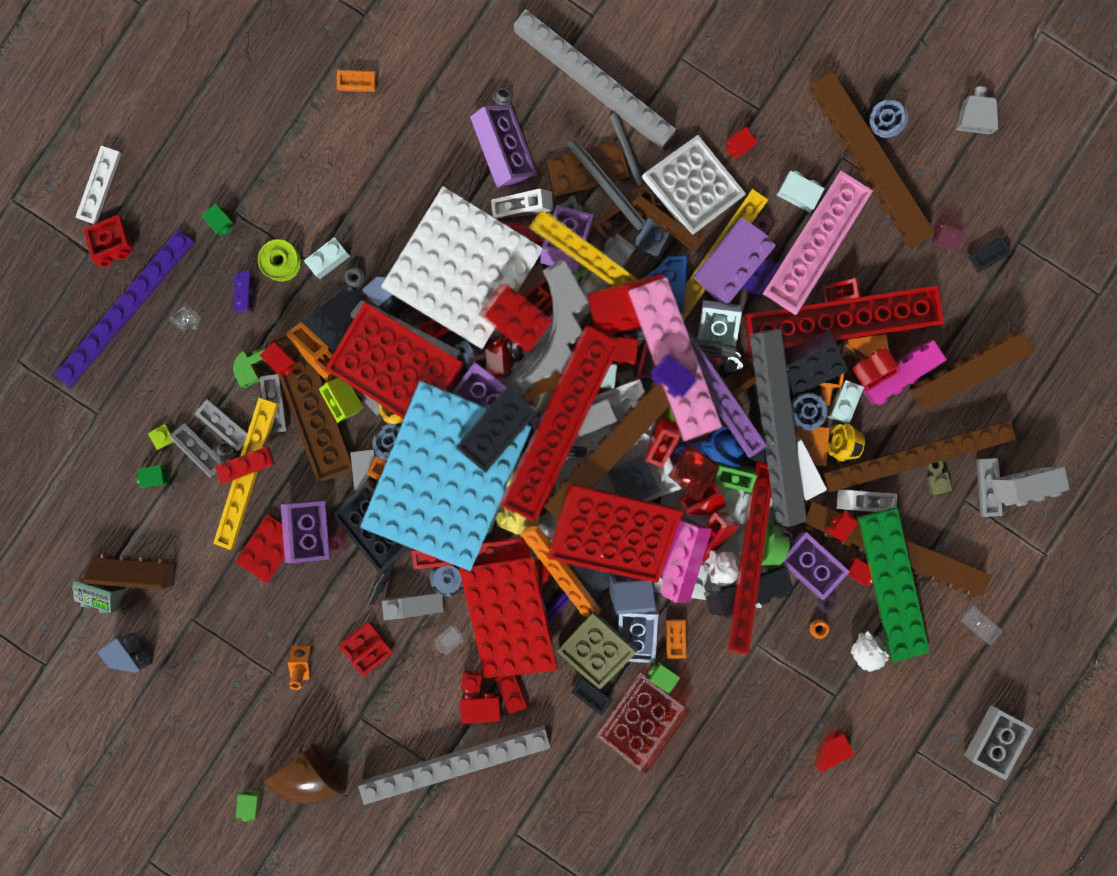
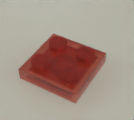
(693, 472)

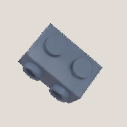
(652, 239)

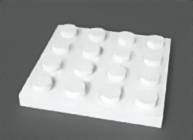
(693, 185)

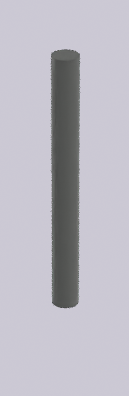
(626, 149)

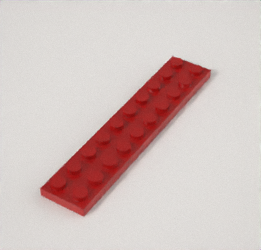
(560, 424)

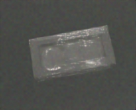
(980, 625)

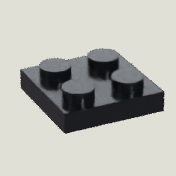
(634, 479)

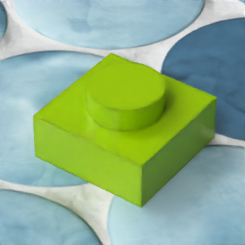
(160, 437)

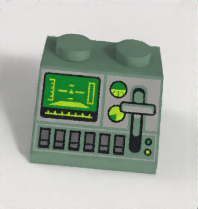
(104, 597)

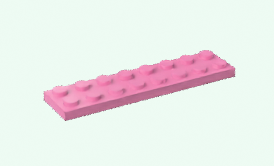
(817, 242)
(667, 334)

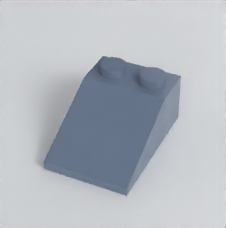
(641, 632)

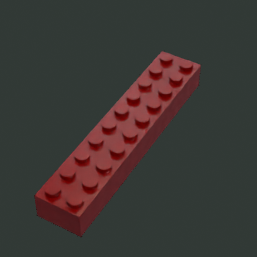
(852, 317)

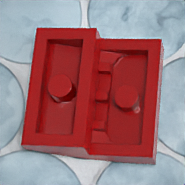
(365, 648)

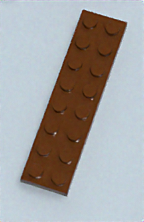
(313, 416)

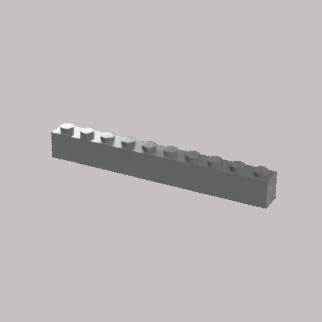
(778, 427)

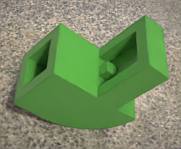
(245, 368)
(775, 547)

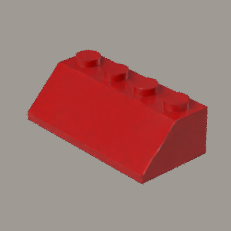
(612, 307)

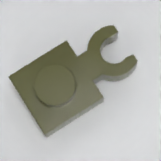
(939, 481)

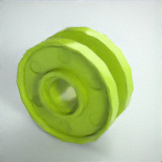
(273, 250)

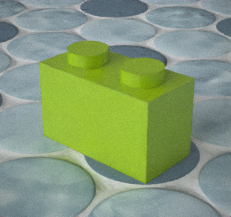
(341, 399)

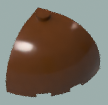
(305, 779)

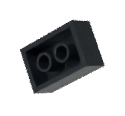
(813, 363)

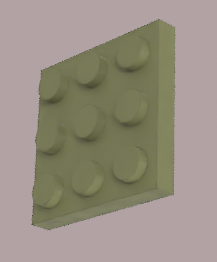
(597, 650)

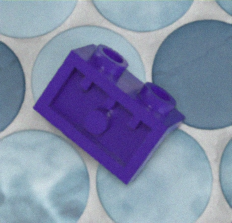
(761, 277)
(244, 292)

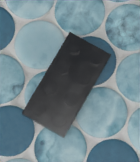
(496, 429)

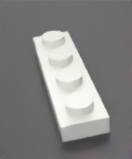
(98, 185)

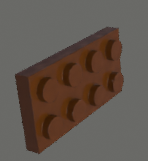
(571, 176)

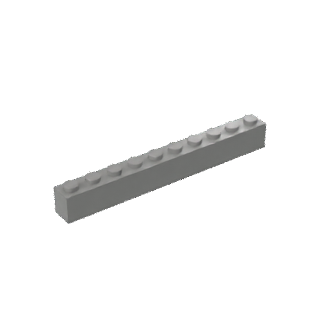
(593, 79)
(454, 764)

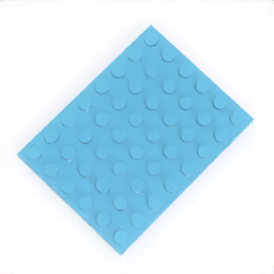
(430, 490)

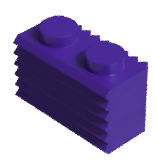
(673, 376)

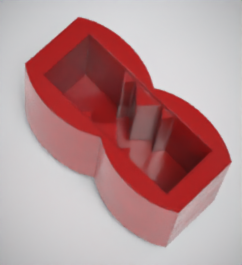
(876, 368)

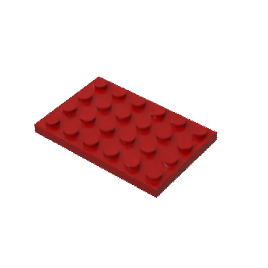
(389, 360)
(614, 533)
(509, 617)

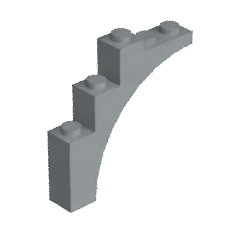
(566, 300)

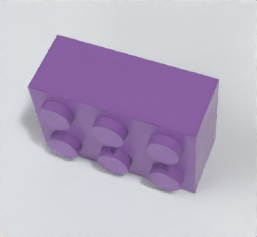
(577, 222)
(304, 532)
(814, 565)

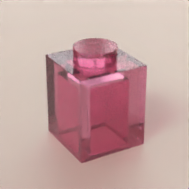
(949, 239)

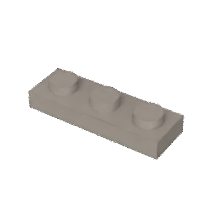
(272, 390)
(222, 424)
(195, 449)
(988, 470)

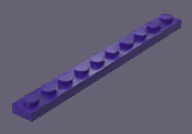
(124, 308)

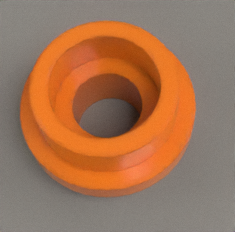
(825, 628)

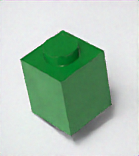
(218, 220)
(152, 476)

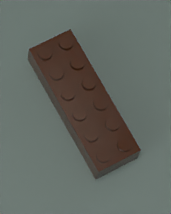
(974, 369)

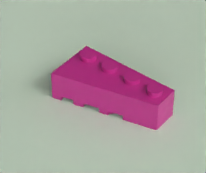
(912, 366)
(684, 560)

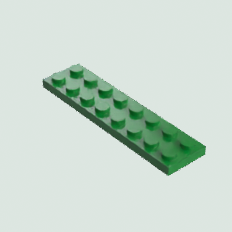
(893, 584)

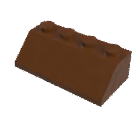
(131, 572)

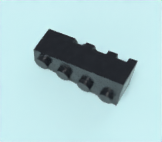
(771, 584)

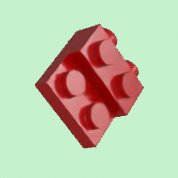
(108, 241)

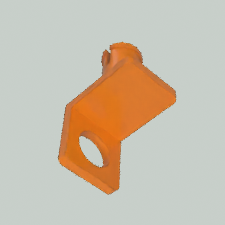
(827, 387)
(298, 666)

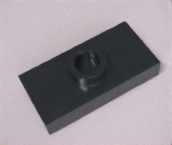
(990, 255)
(591, 696)

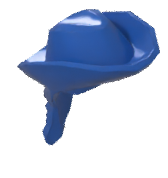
(719, 447)

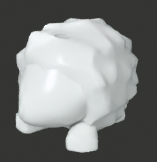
(723, 568)
(869, 652)

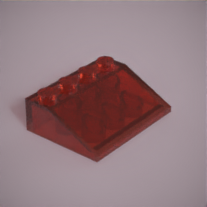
(643, 723)

